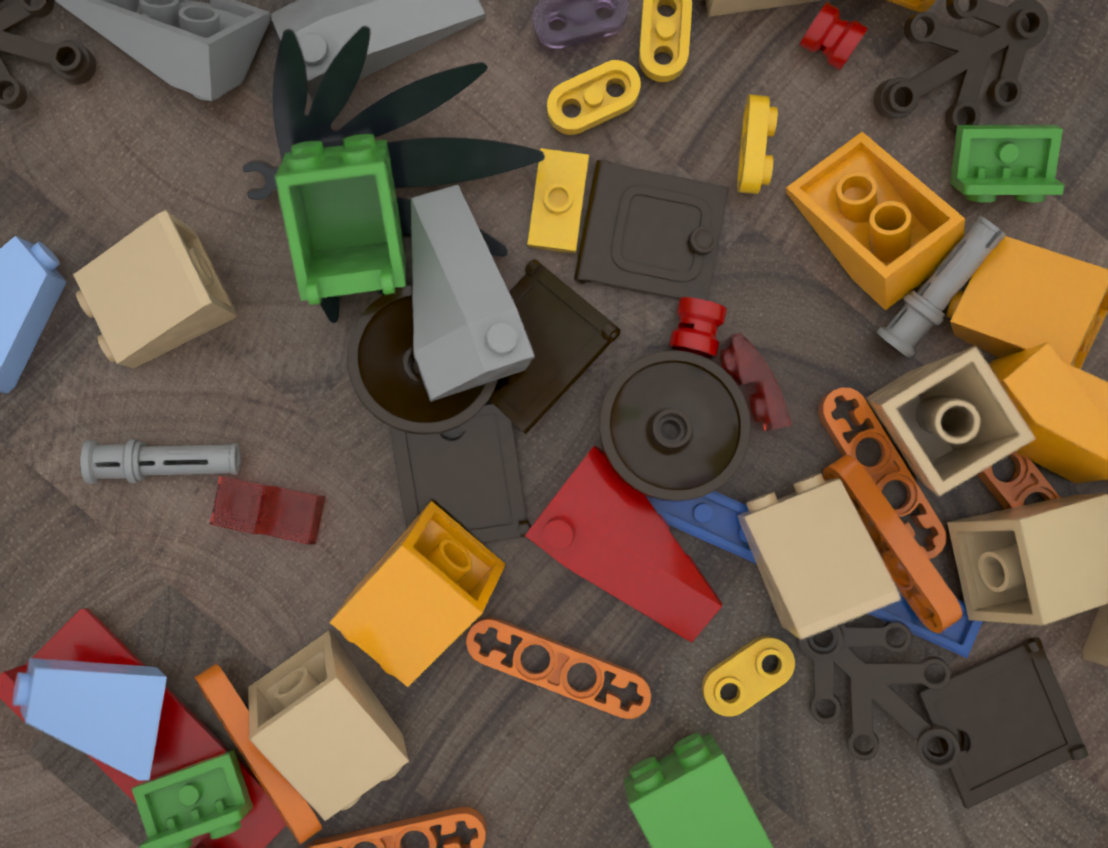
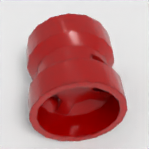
(833, 36)
(698, 326)

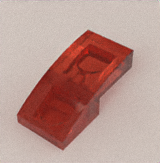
(267, 510)

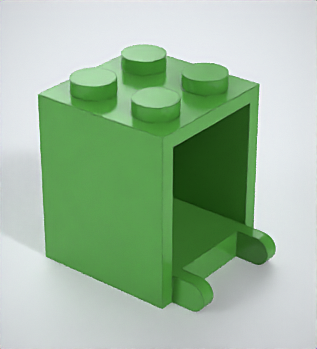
(342, 218)
(693, 799)

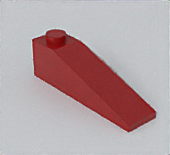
(624, 547)

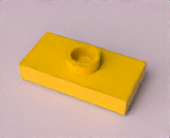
(558, 201)

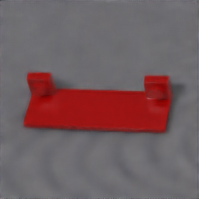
(180, 734)

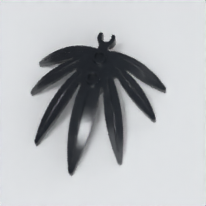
(414, 160)

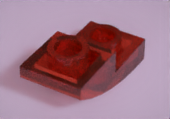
(748, 368)

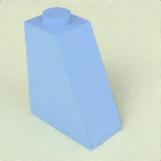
(27, 298)
(96, 708)

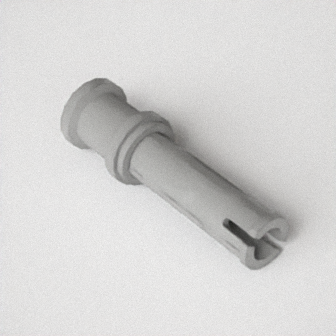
(926, 306)
(137, 460)

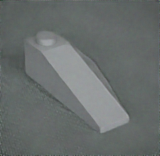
(395, 26)
(181, 41)
(460, 304)

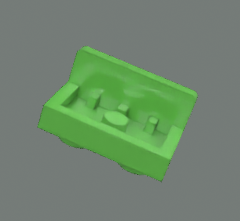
(1006, 162)
(193, 802)

